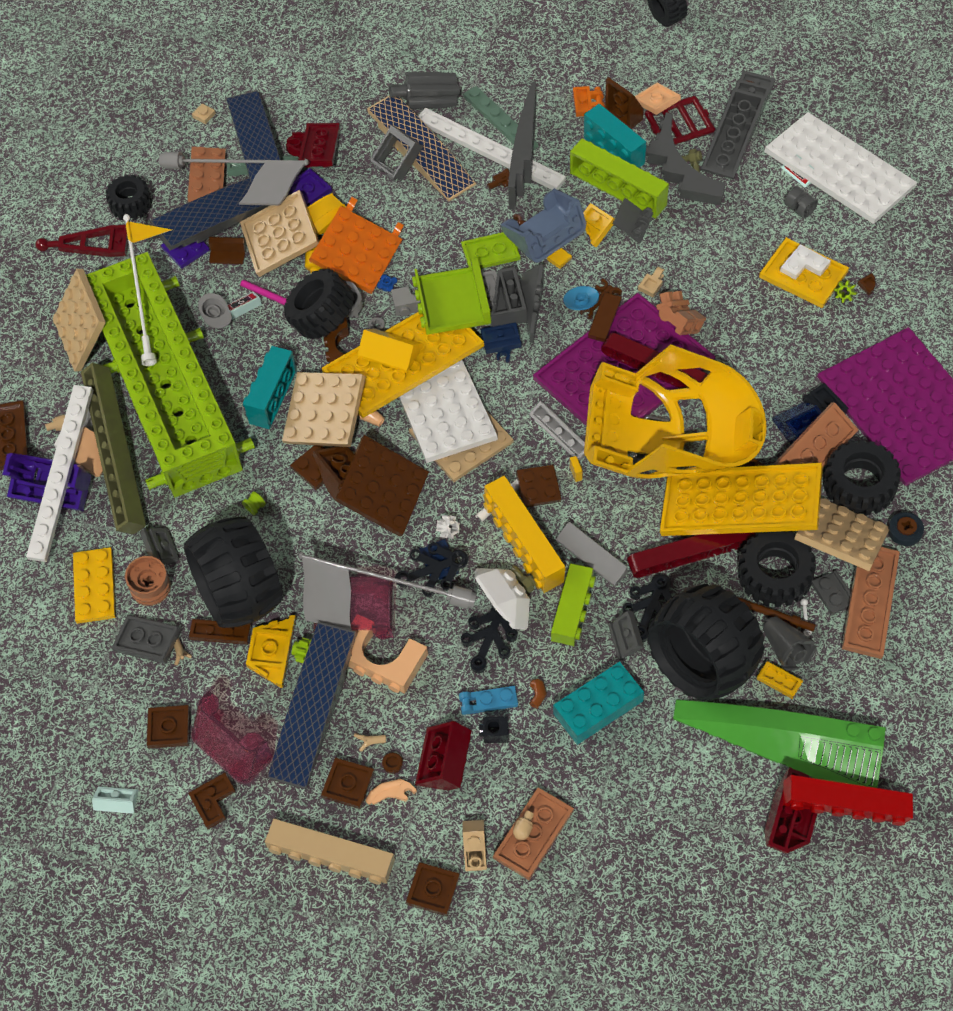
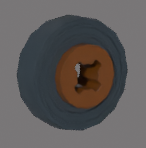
(902, 535)

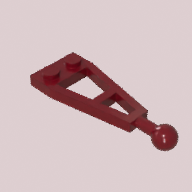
(117, 242)

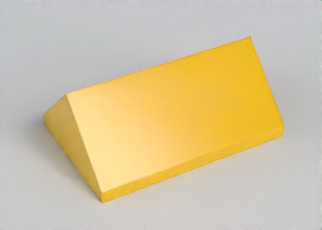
(388, 349)

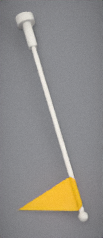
(135, 233)

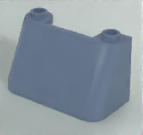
(550, 228)

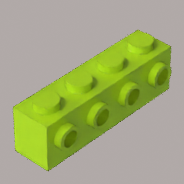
(572, 605)

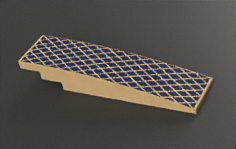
(434, 159)

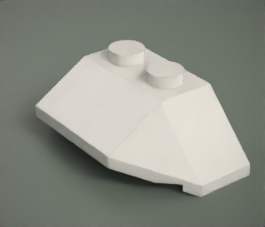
(505, 595)

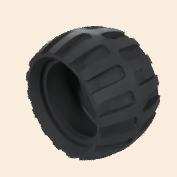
(233, 571)
(706, 641)

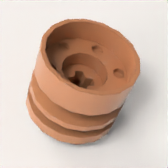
(143, 572)

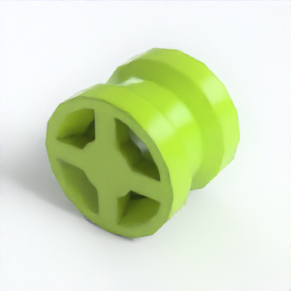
(253, 503)

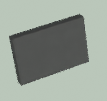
(146, 639)

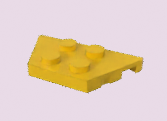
(271, 649)

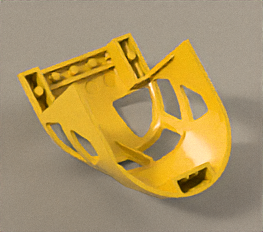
(732, 412)

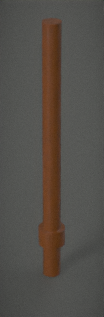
(794, 620)

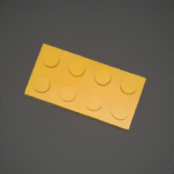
(94, 585)

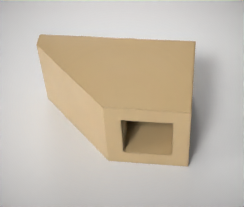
(474, 845)

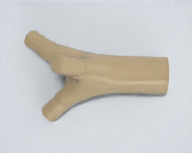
(180, 652)
(369, 740)

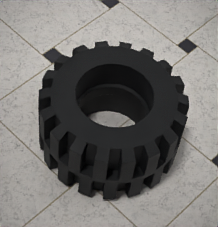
(668, 11)
(125, 187)

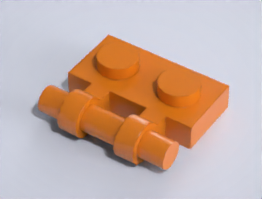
(582, 99)

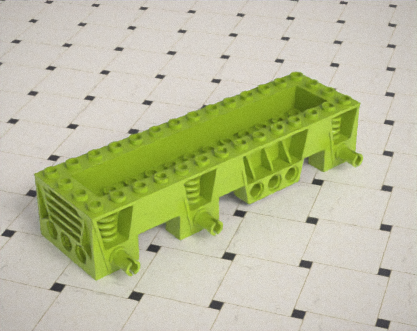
(182, 465)

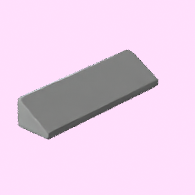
(563, 433)
(592, 554)

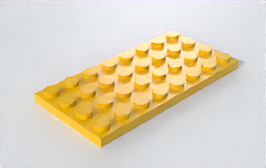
(386, 383)
(743, 500)

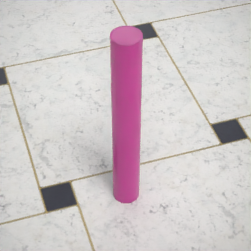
(263, 292)

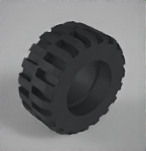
(318, 304)
(867, 457)
(772, 589)

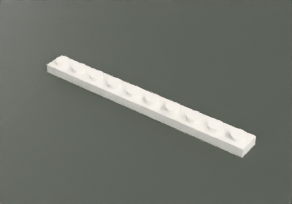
(487, 147)
(59, 474)

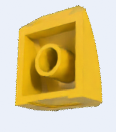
(323, 212)

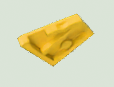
(597, 224)

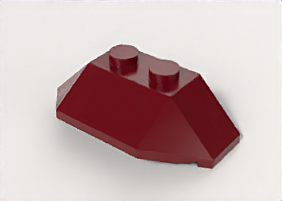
(788, 828)

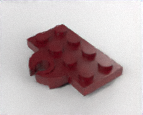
(315, 144)

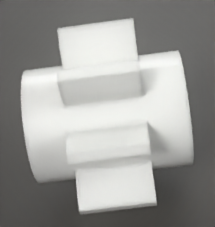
(448, 526)

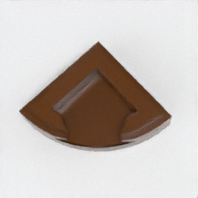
(867, 283)

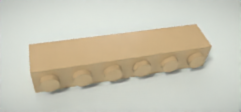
(329, 851)

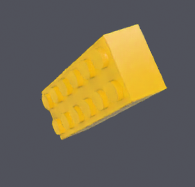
(523, 534)

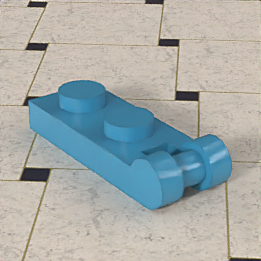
(488, 700)

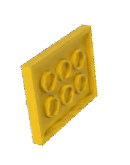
(808, 284)

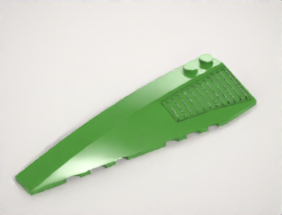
(805, 742)

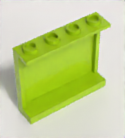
(452, 299)

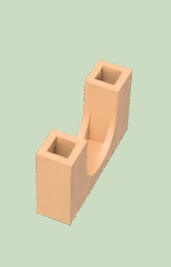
(397, 674)

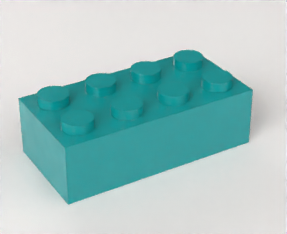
(614, 136)
(270, 387)
(598, 703)

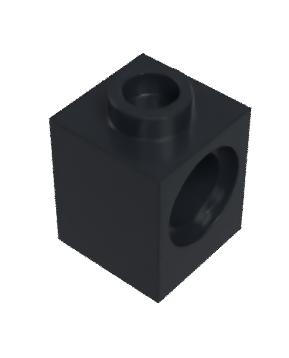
(500, 723)

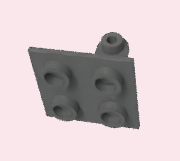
(633, 220)

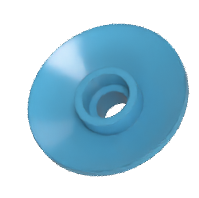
(581, 298)

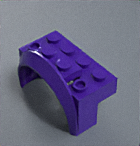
(22, 486)

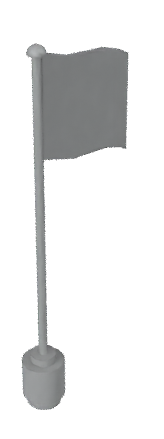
(269, 184)
(329, 591)

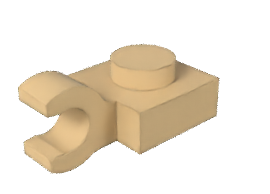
(651, 284)

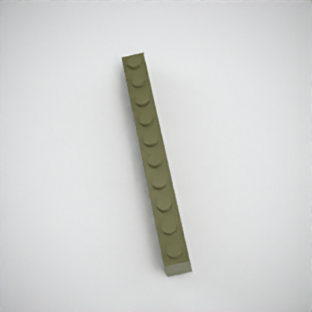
(113, 450)

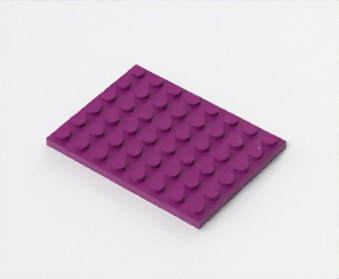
(574, 369)
(899, 401)

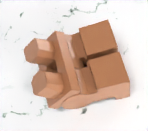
(677, 312)

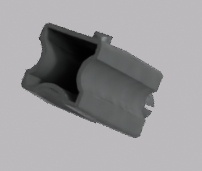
(427, 90)

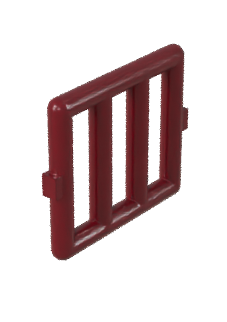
(704, 114)

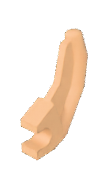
(390, 789)

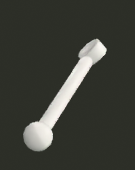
(804, 602)

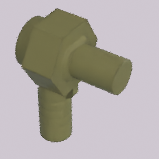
(694, 157)
(527, 582)

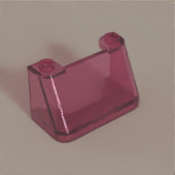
(372, 606)
(237, 757)

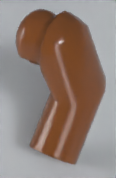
(540, 692)

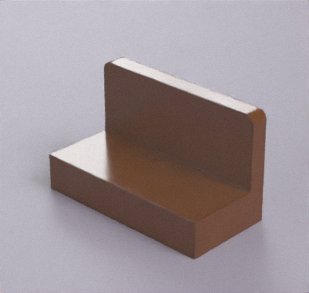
(227, 250)

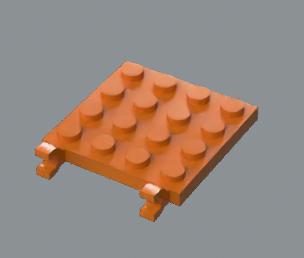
(356, 248)

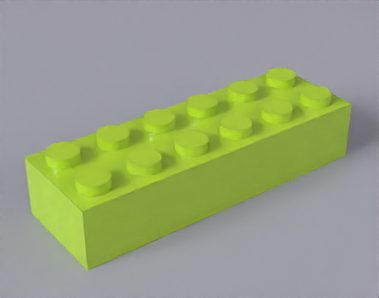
(618, 177)

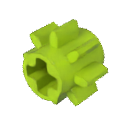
(850, 288)
(300, 649)

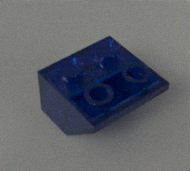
(796, 420)

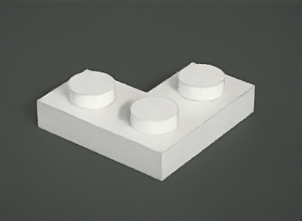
(803, 259)

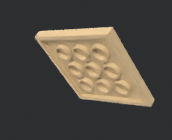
(279, 233)
(79, 320)
(323, 409)
(463, 462)
(846, 535)

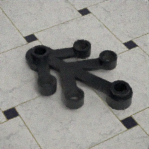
(435, 567)
(651, 604)
(490, 634)

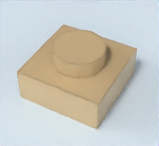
(203, 113)

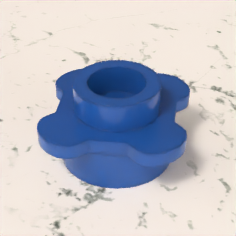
(386, 286)

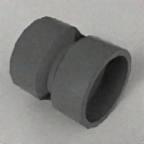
(801, 202)

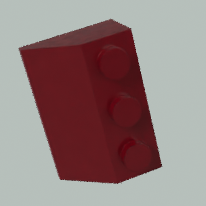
(443, 756)

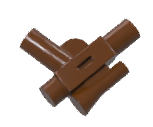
(499, 179)

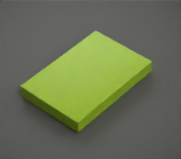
(490, 250)

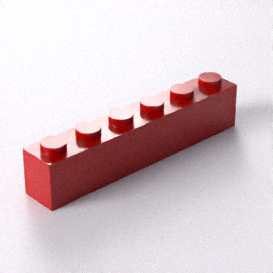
(847, 799)

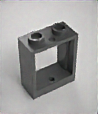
(385, 147)

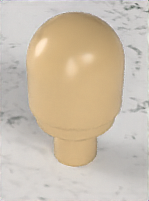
(56, 424)
(523, 826)

